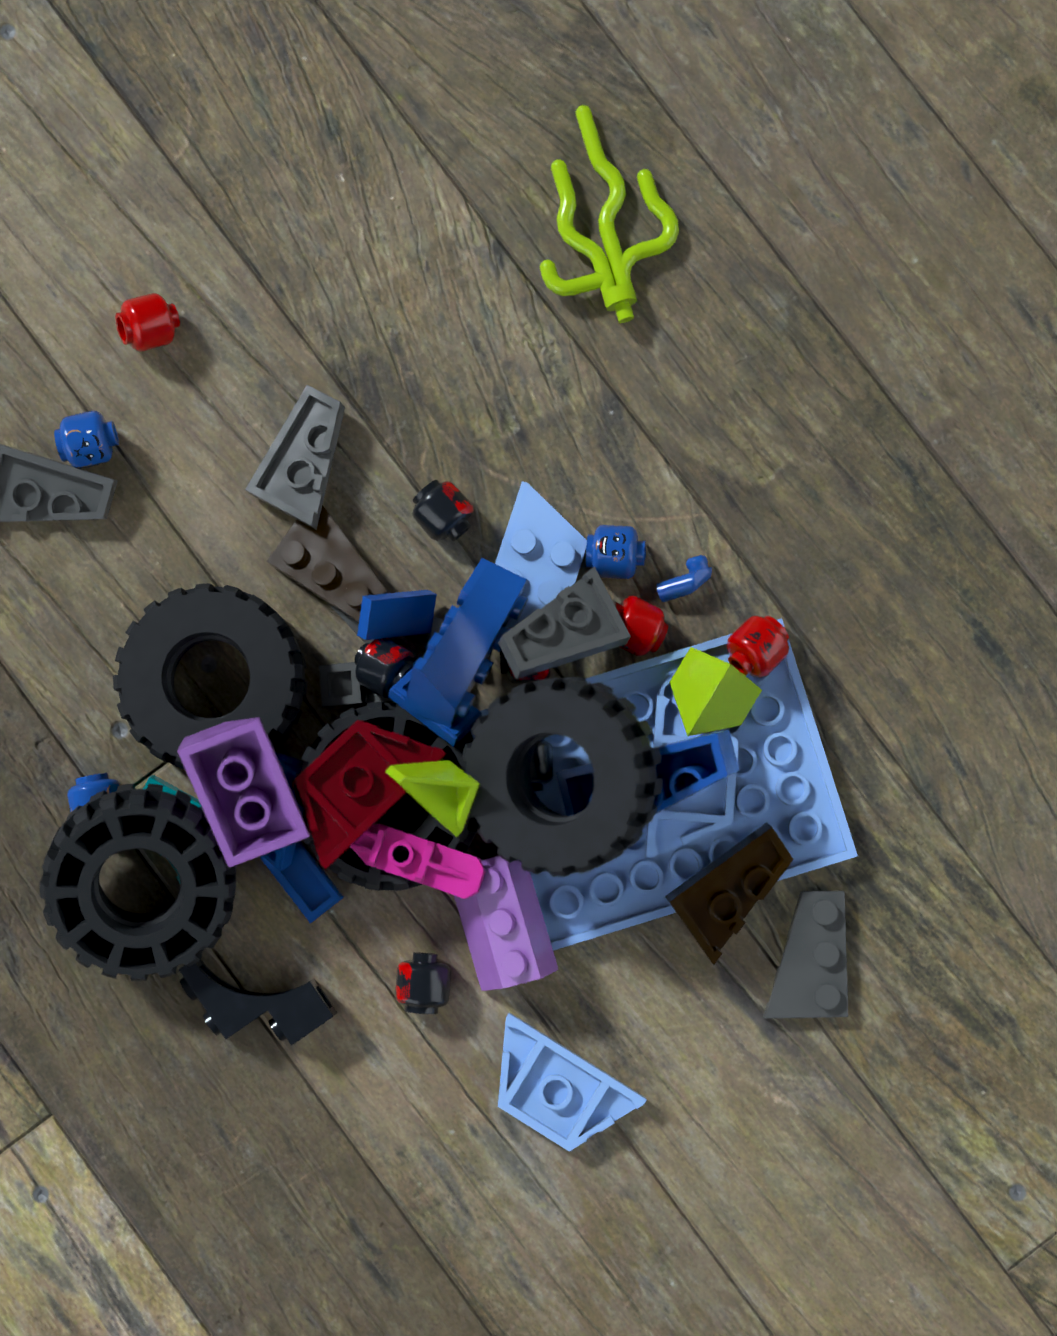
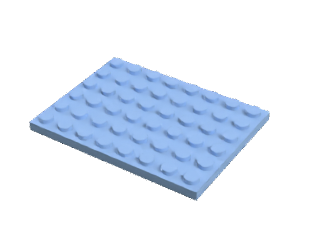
(778, 782)

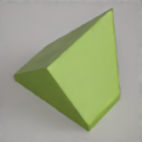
(711, 693)
(439, 789)

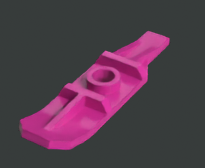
(427, 861)

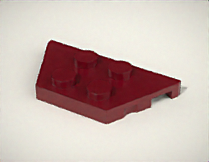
(349, 787)

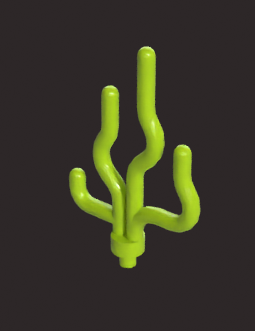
(613, 271)

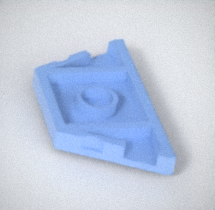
(540, 549)
(698, 814)
(557, 1088)

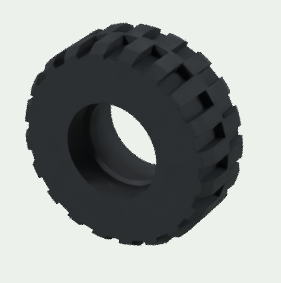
(179, 624)
(392, 719)
(621, 764)
(123, 939)

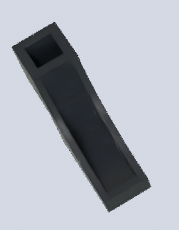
(232, 1008)

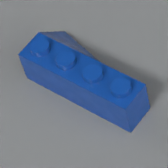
(461, 650)

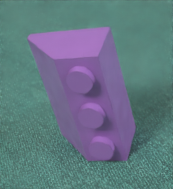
(242, 789)
(506, 927)

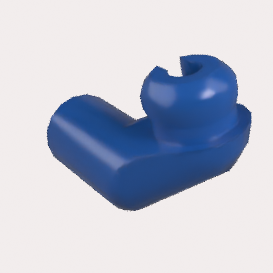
(688, 583)

